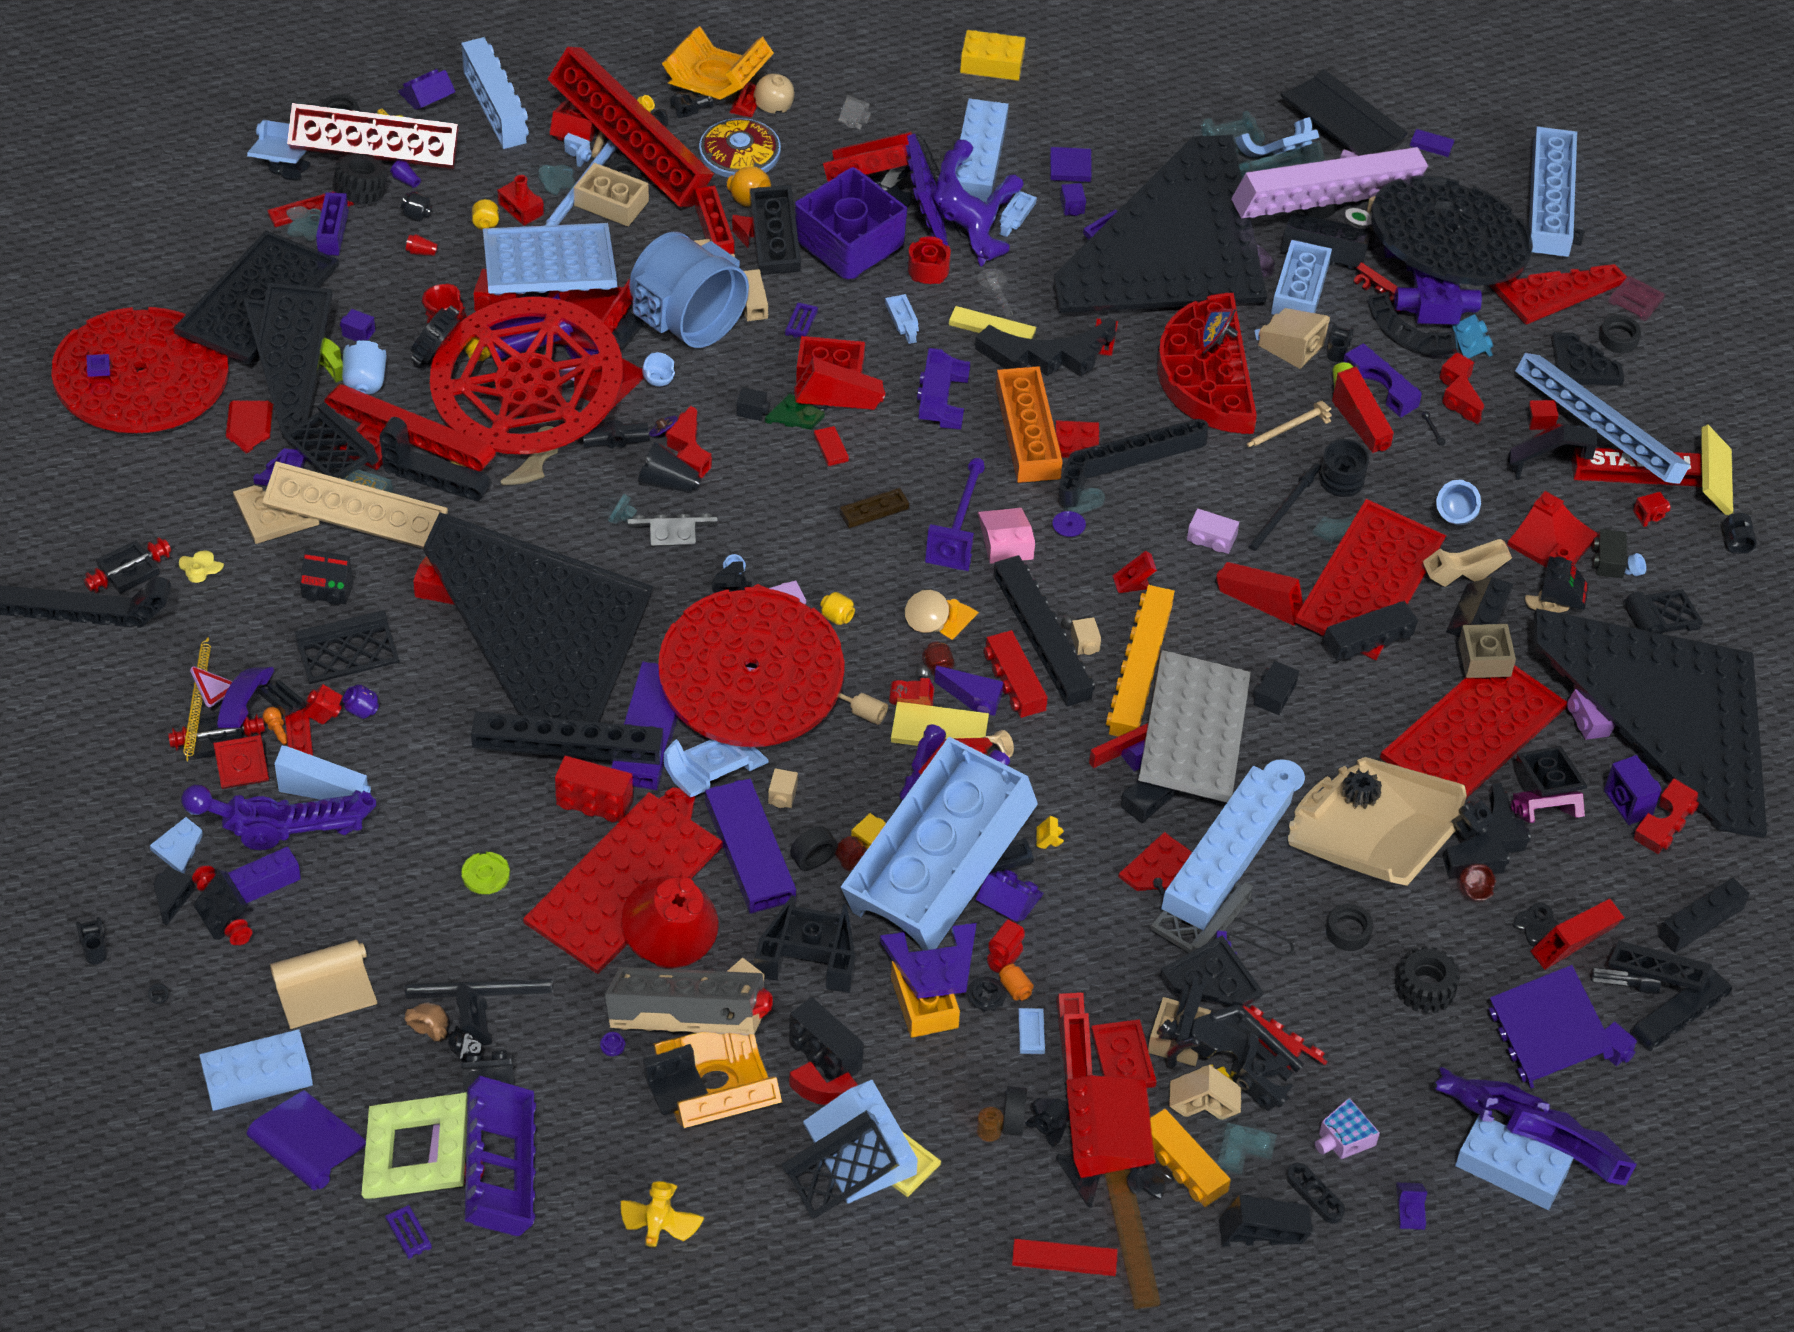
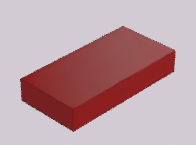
(831, 446)

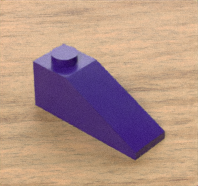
(974, 691)

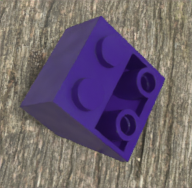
(427, 88)
(1009, 894)

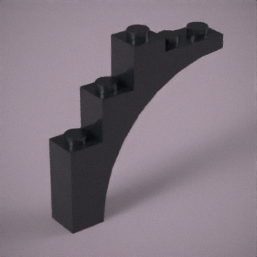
(1073, 352)

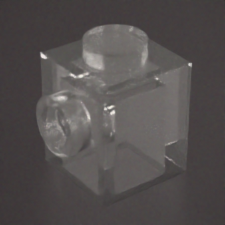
(854, 112)

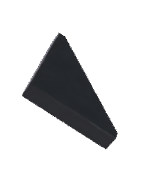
(1085, 1186)

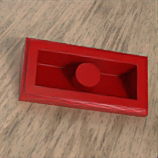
(745, 101)

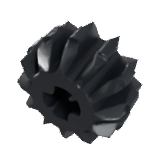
(1361, 788)

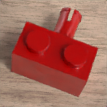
(520, 200)

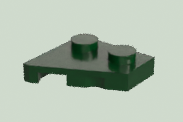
(795, 414)

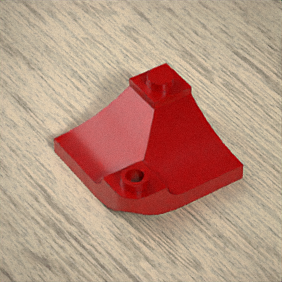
(1551, 532)

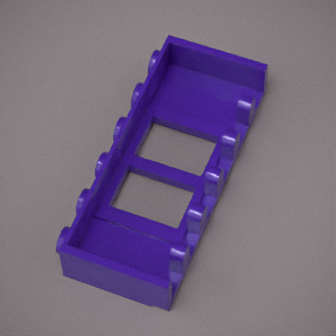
(509, 1113)

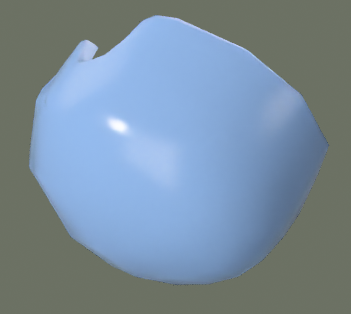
(658, 366)

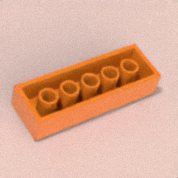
(1028, 424)

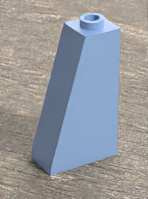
(315, 777)

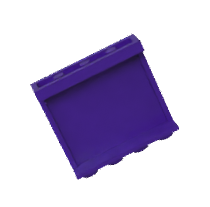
(1549, 1024)

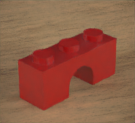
(1658, 832)

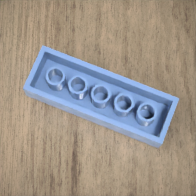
(494, 92)
(985, 130)

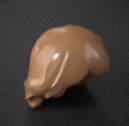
(428, 1019)

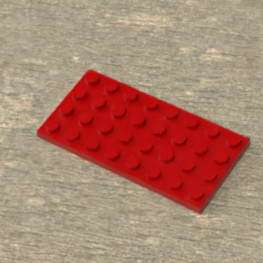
(1370, 569)
(1476, 728)
(588, 903)

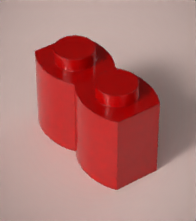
(1005, 946)

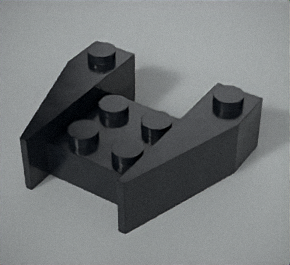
(812, 937)

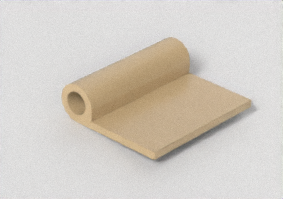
(323, 983)

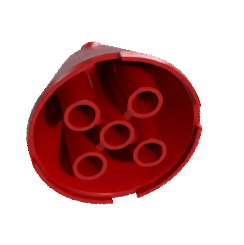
(669, 922)

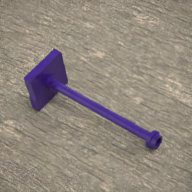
(950, 545)

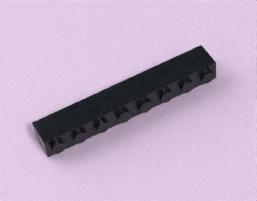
(1043, 631)

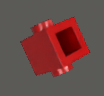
(323, 704)

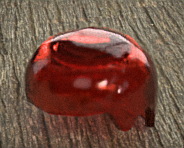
(1477, 882)

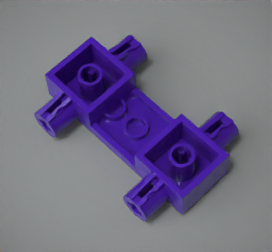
(1434, 298)

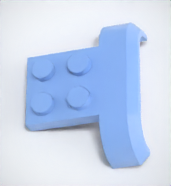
(1302, 137)

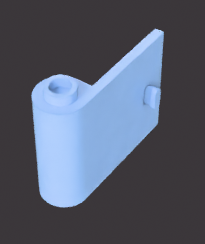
(273, 143)

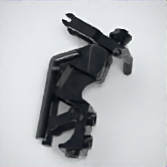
(1236, 1032)

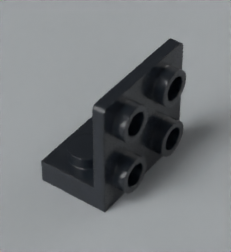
(673, 1078)

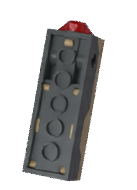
(687, 1000)

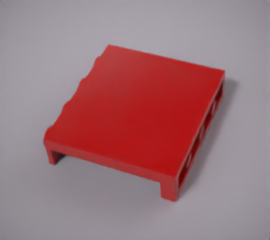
(869, 156)
(605, 304)

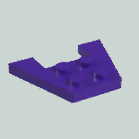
(934, 970)

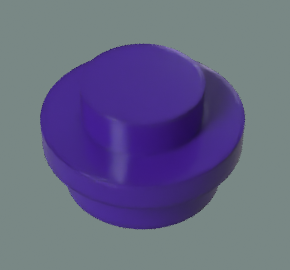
(612, 1044)

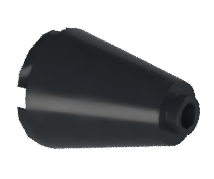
(668, 471)

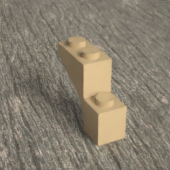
(1472, 563)

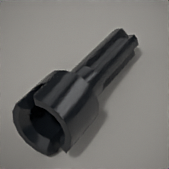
(1624, 978)

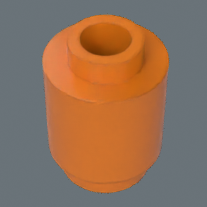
(1016, 982)

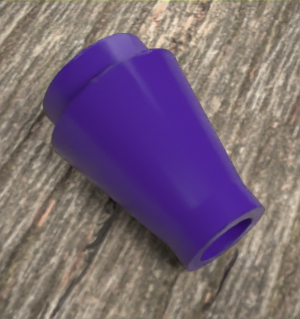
(405, 174)

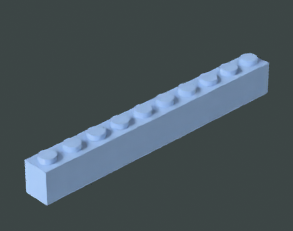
(1603, 418)

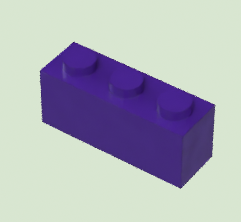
(332, 223)
(266, 874)

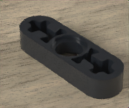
(1317, 1204)

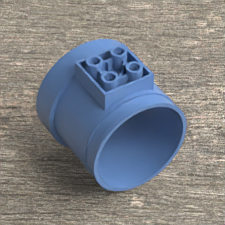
(688, 289)

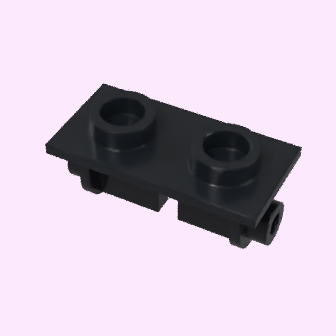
(463, 1043)

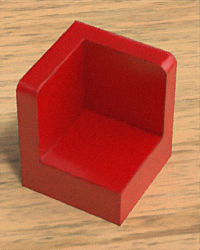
(1543, 414)

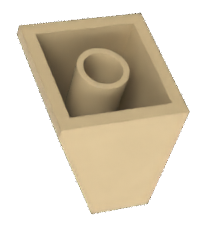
(1294, 335)

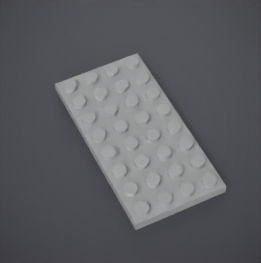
(1195, 726)

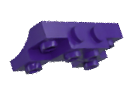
(936, 382)

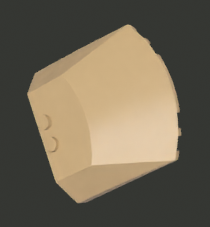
(1384, 839)

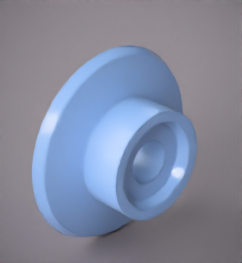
(1287, 771)

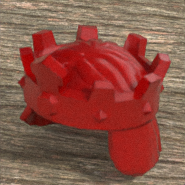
(440, 297)

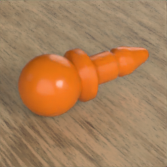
(272, 717)

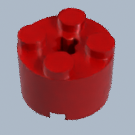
(929, 260)

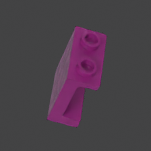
(1526, 802)

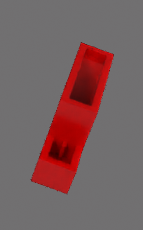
(1074, 1035)

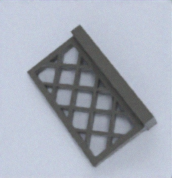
(1221, 920)

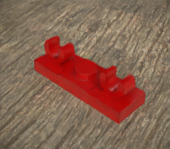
(1381, 283)

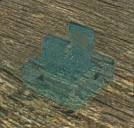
(622, 510)

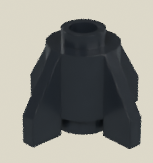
(730, 578)
(1050, 1118)

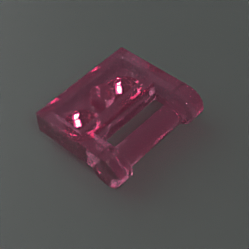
(1639, 293)

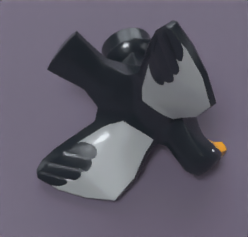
(890, 181)

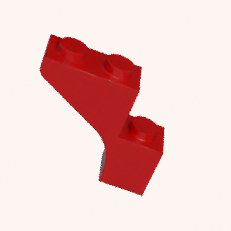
(1460, 394)
(683, 439)

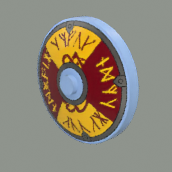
(739, 144)

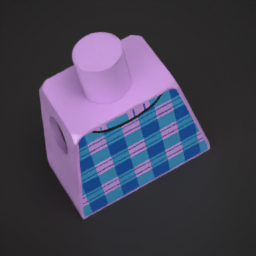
(1346, 1131)

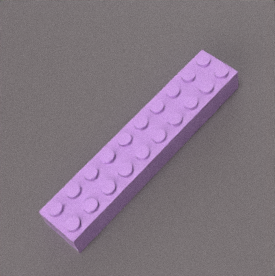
(1324, 182)

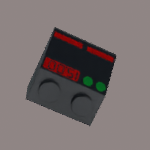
(326, 577)
(1564, 584)

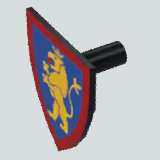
(1216, 327)

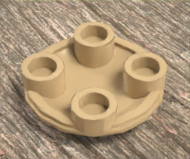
(927, 611)

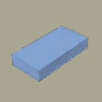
(1031, 1031)

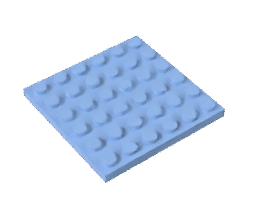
(549, 258)

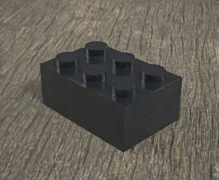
(825, 1040)

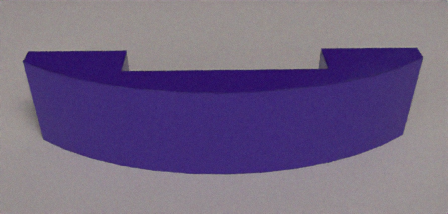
(233, 708)

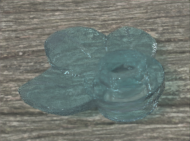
(556, 177)
(302, 222)

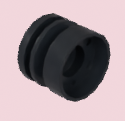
(1344, 467)

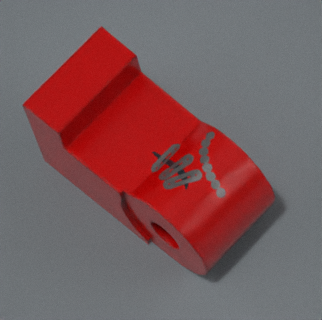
(912, 692)

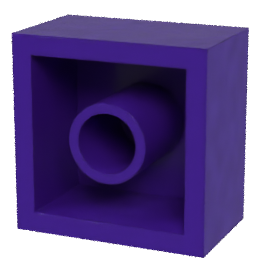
(1632, 789)

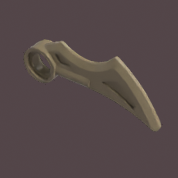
(531, 468)

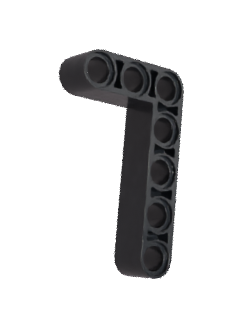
(427, 470)

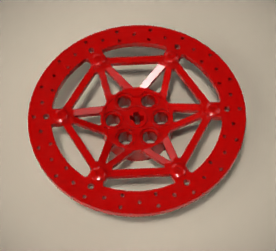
(527, 381)

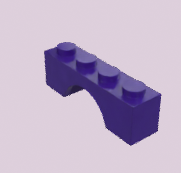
(1401, 394)

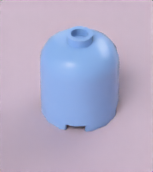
(364, 367)
(1458, 502)

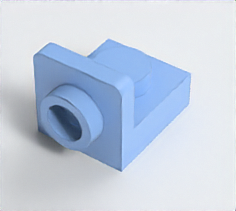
(578, 147)

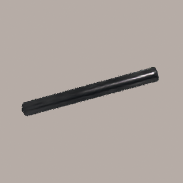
(484, 988)

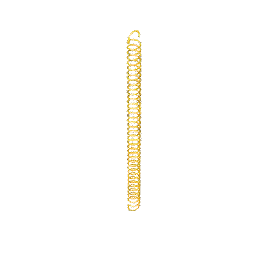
(192, 704)

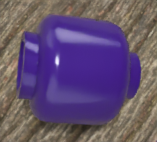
(360, 701)

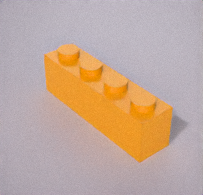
(1187, 1160)

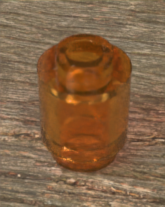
(990, 1124)

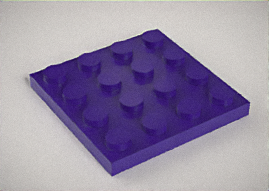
(925, 188)

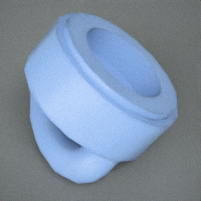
(1635, 565)

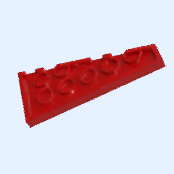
(1552, 291)

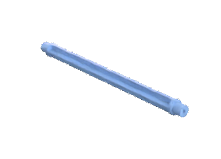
(568, 201)

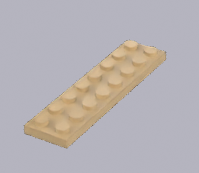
(351, 505)

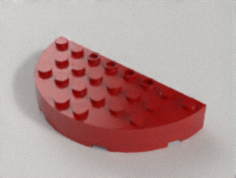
(1210, 383)

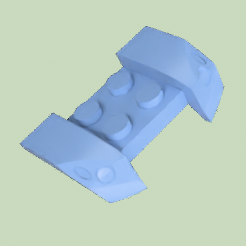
(707, 761)

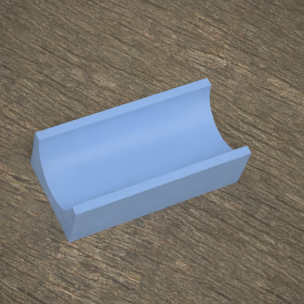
(941, 842)

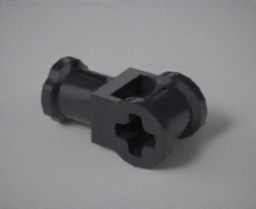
(689, 103)

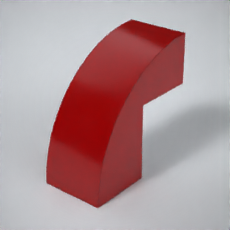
(811, 1085)

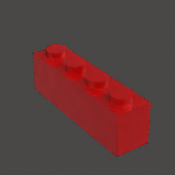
(713, 218)
(1016, 674)

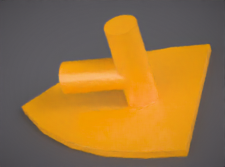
(957, 619)

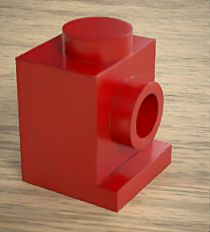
(1651, 508)

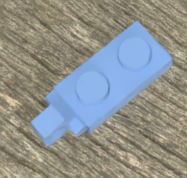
(1016, 212)
(903, 316)

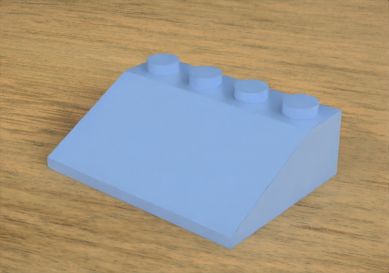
(844, 1109)

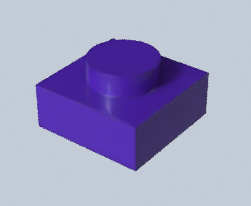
(98, 365)

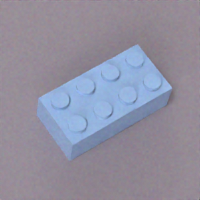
(1302, 277)
(256, 1070)
(1514, 1162)

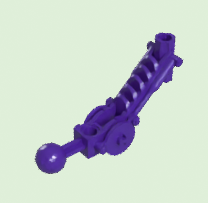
(264, 821)

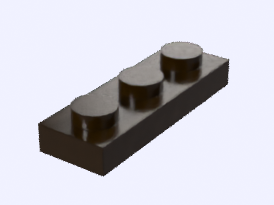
(874, 508)

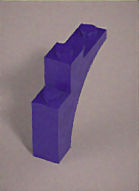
(1568, 1136)

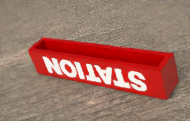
(1618, 466)

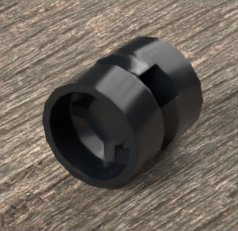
(1739, 533)

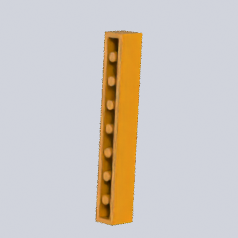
(1141, 661)

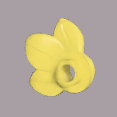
(200, 566)

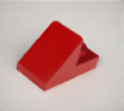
(743, 228)
(1135, 574)

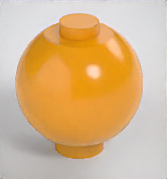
(743, 180)

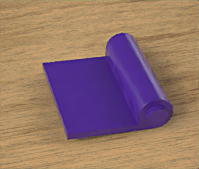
(522, 341)
(305, 1138)

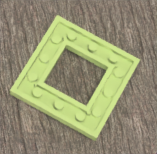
(447, 1172)

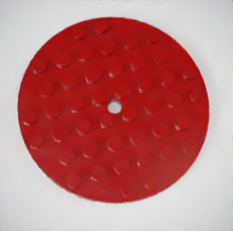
(174, 387)
(780, 699)

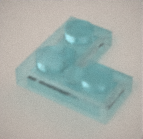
(1242, 1141)

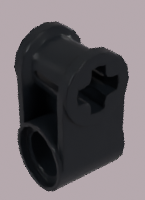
(1339, 342)
(92, 940)

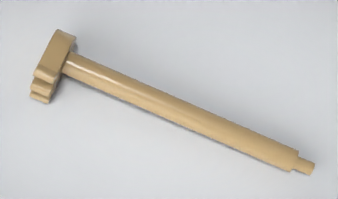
(1320, 409)

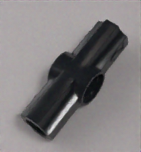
(616, 434)

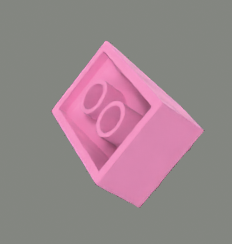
(1007, 534)

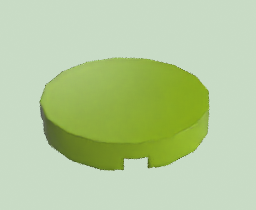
(490, 878)

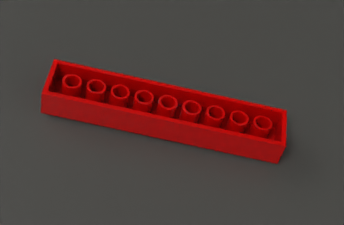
(630, 126)

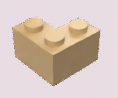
(1207, 1091)

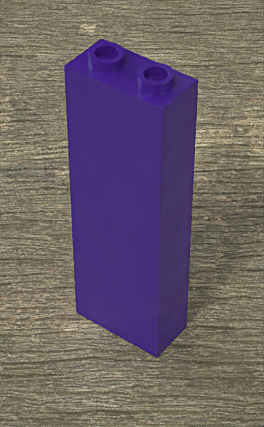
(648, 709)
(750, 845)

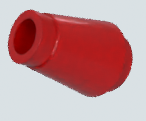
(420, 246)

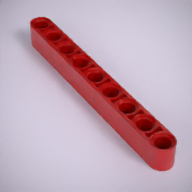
(421, 431)

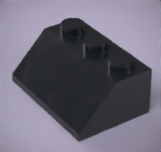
(1481, 604)

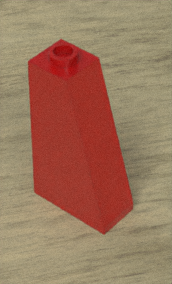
(838, 386)
(1361, 410)
(1263, 590)
(1576, 933)

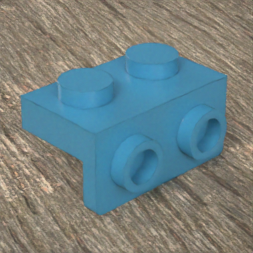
(1472, 337)

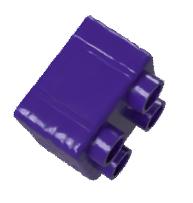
(850, 223)

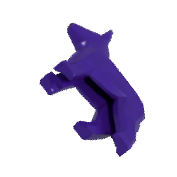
(1487, 1095)

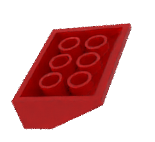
(1109, 1124)

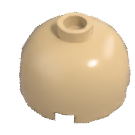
(774, 93)

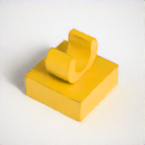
(1048, 833)

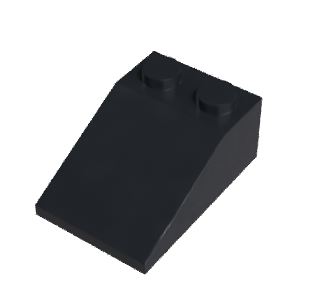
(1548, 772)

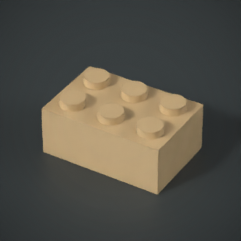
(611, 194)

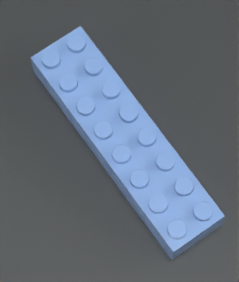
(1553, 191)
(1228, 847)

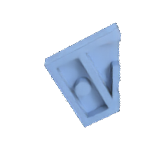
(178, 844)

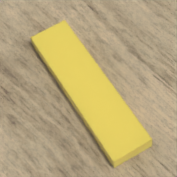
(978, 321)

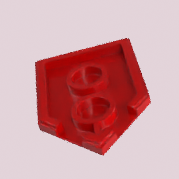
(249, 423)

